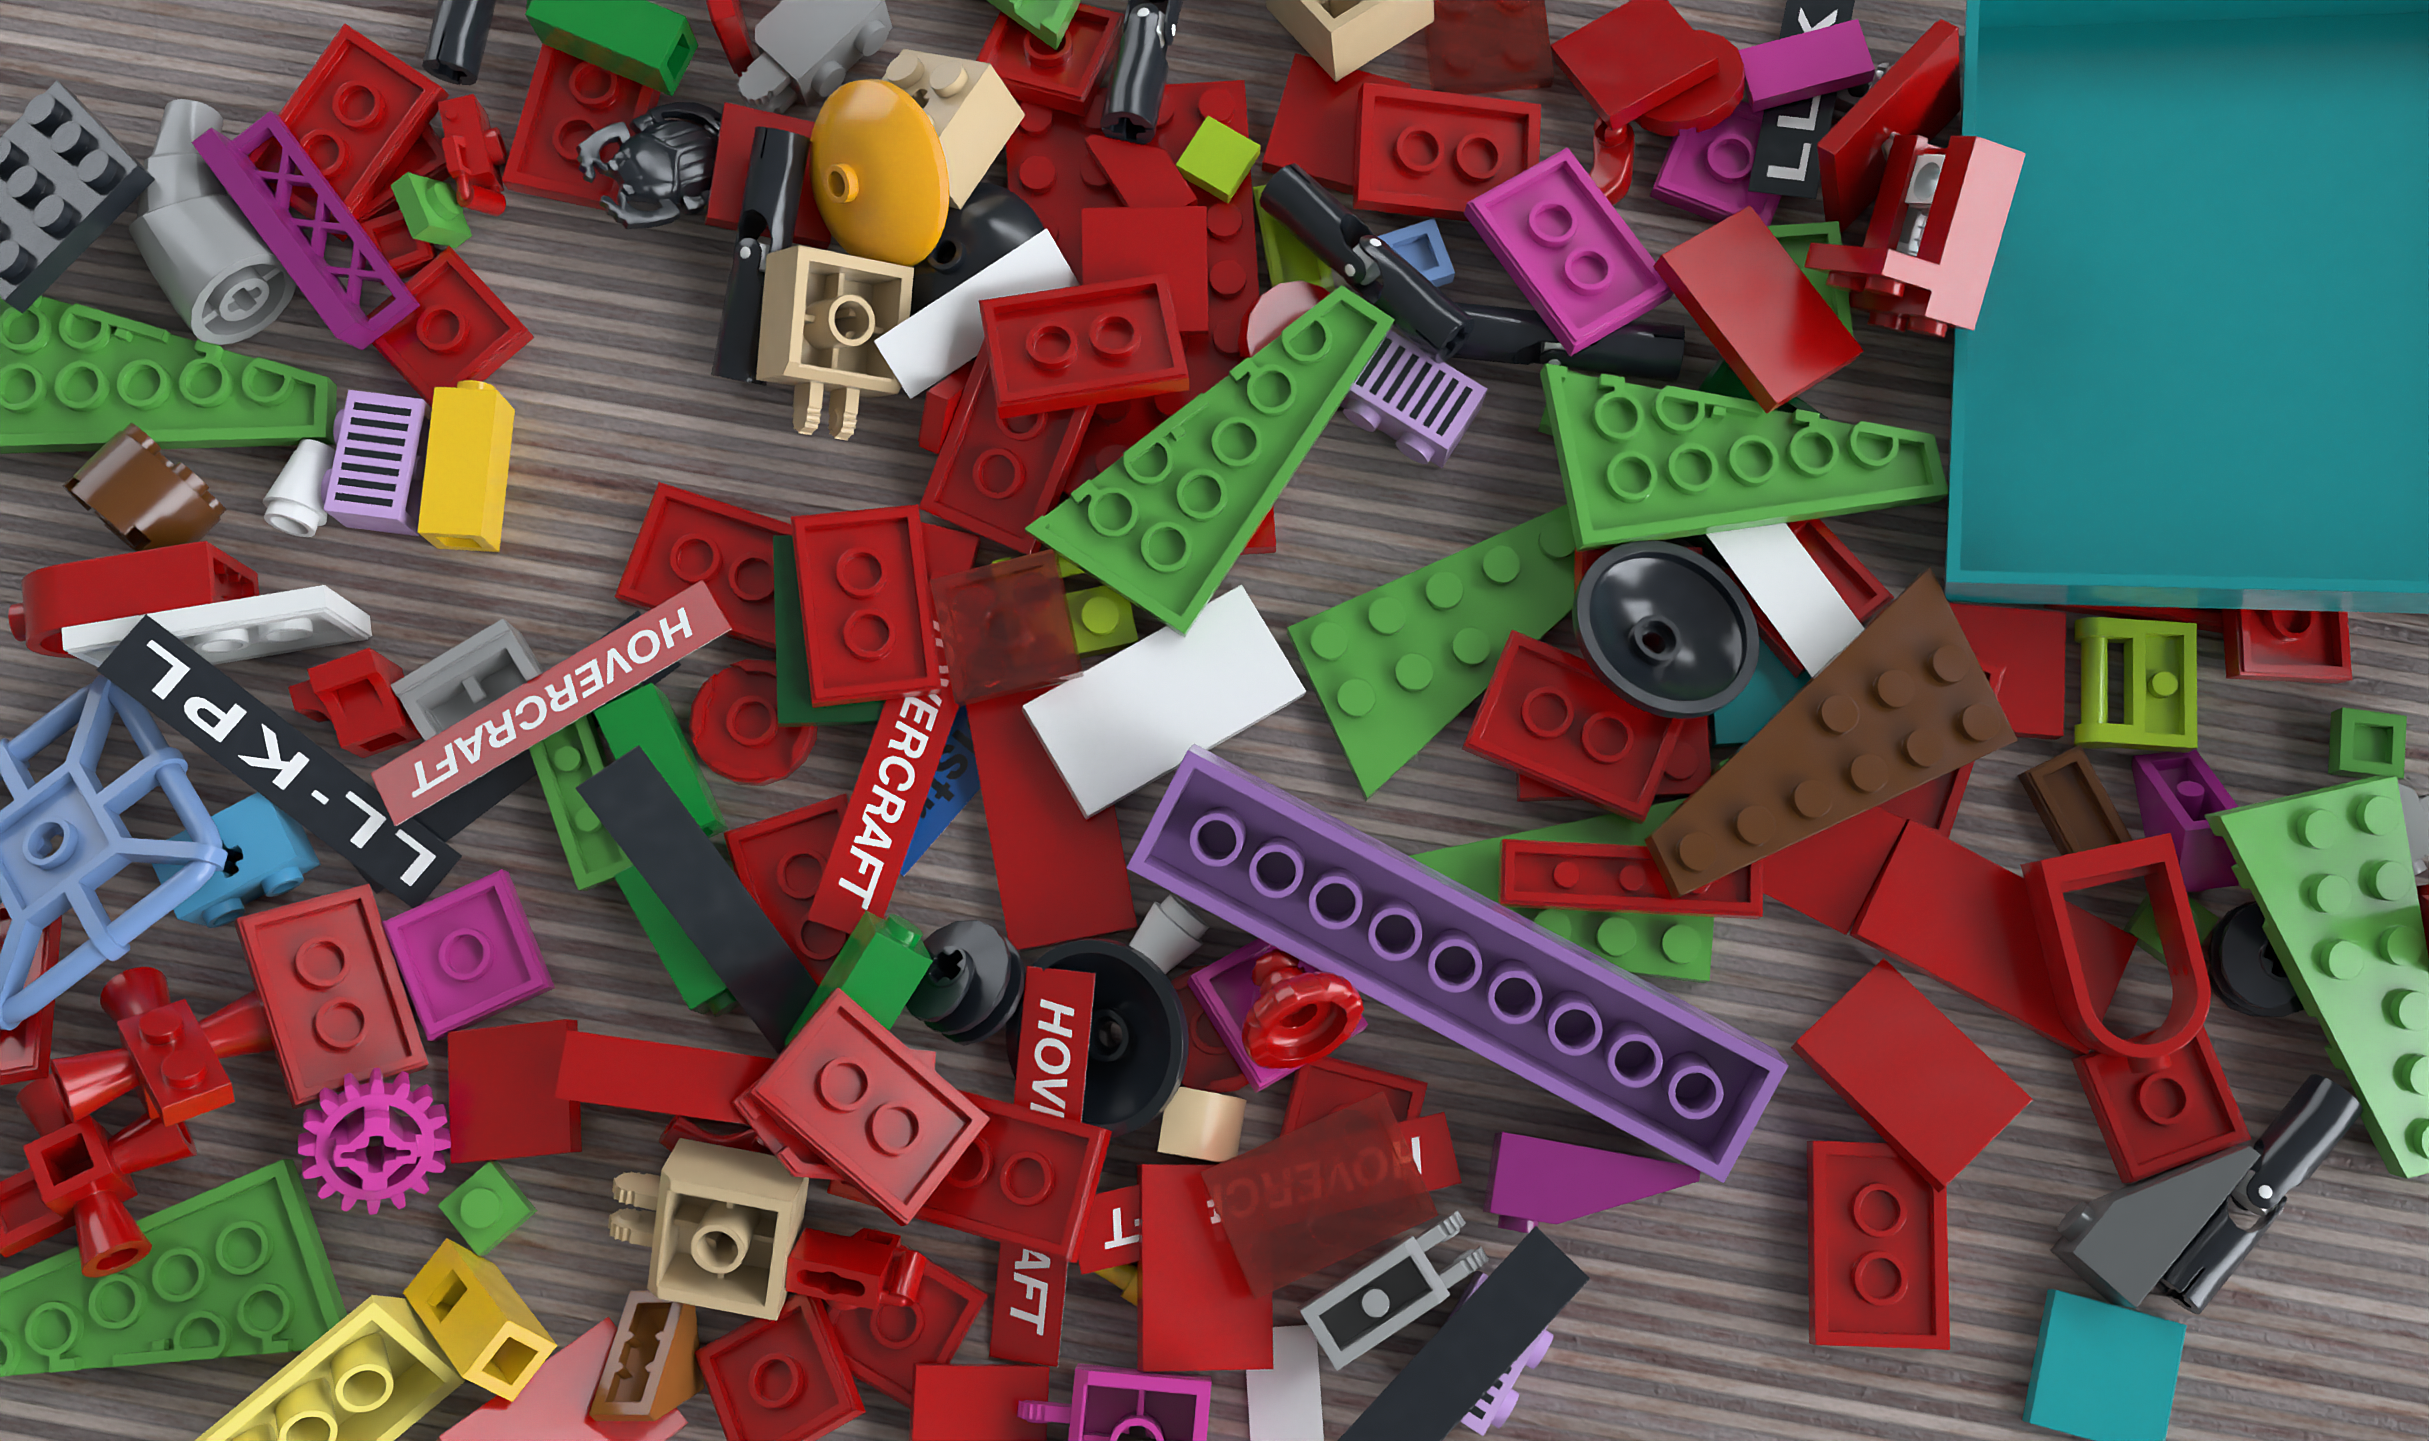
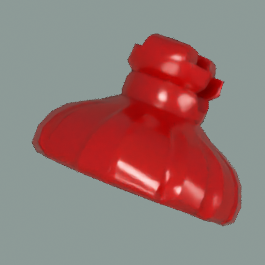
(1298, 1013)

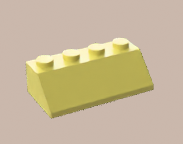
(352, 1384)

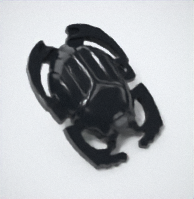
(658, 165)

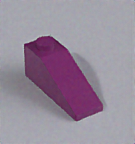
(1561, 1182)

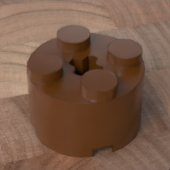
(144, 494)

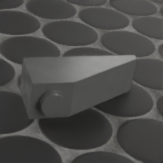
(2137, 1232)

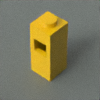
(466, 467)
(479, 1320)

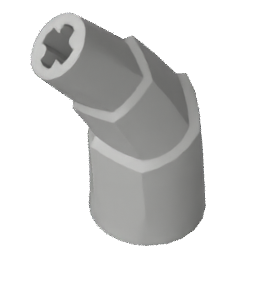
(201, 241)

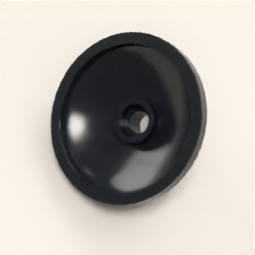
(982, 233)
(1680, 609)
(1141, 1074)

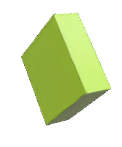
(1218, 159)

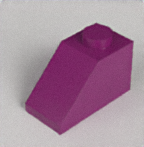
(2173, 798)

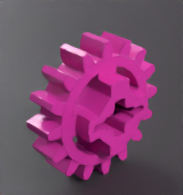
(345, 1142)

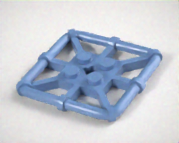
(93, 845)

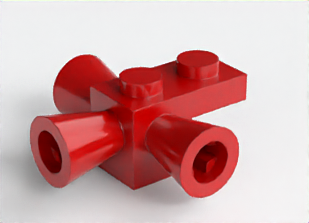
(163, 1051)
(81, 1180)

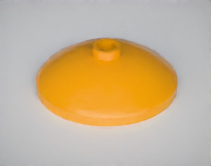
(879, 173)

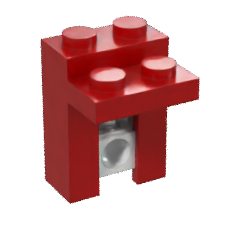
(1928, 235)

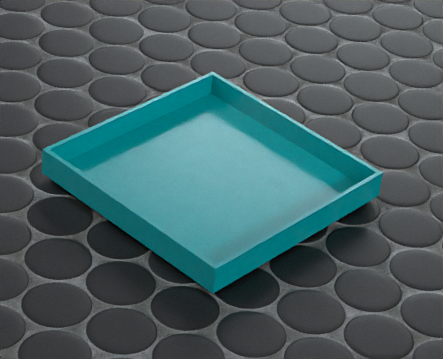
(2198, 308)

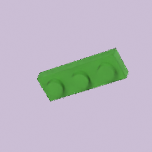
(562, 765)

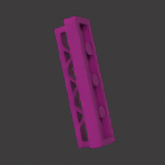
(288, 241)

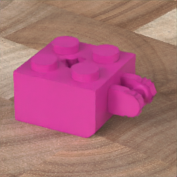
(1115, 1398)

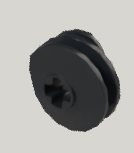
(2242, 973)
(970, 983)

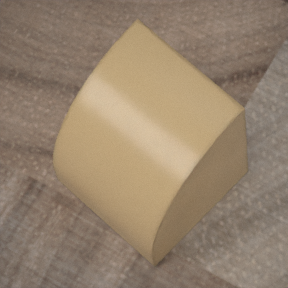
(1202, 1125)

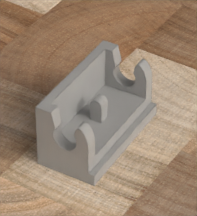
(466, 678)

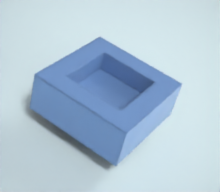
(1424, 250)

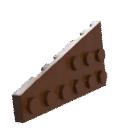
(1863, 730)

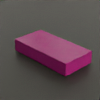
(1806, 65)

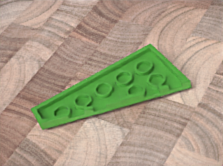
(86, 374)
(1707, 463)
(1198, 486)
(1426, 645)
(2352, 940)
(1636, 942)
(222, 1280)

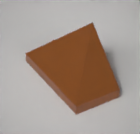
(650, 1361)

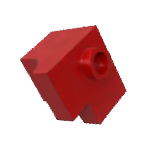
(358, 701)

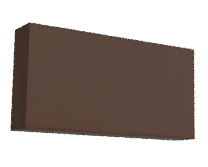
(2073, 803)

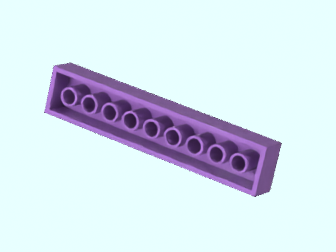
(1459, 963)

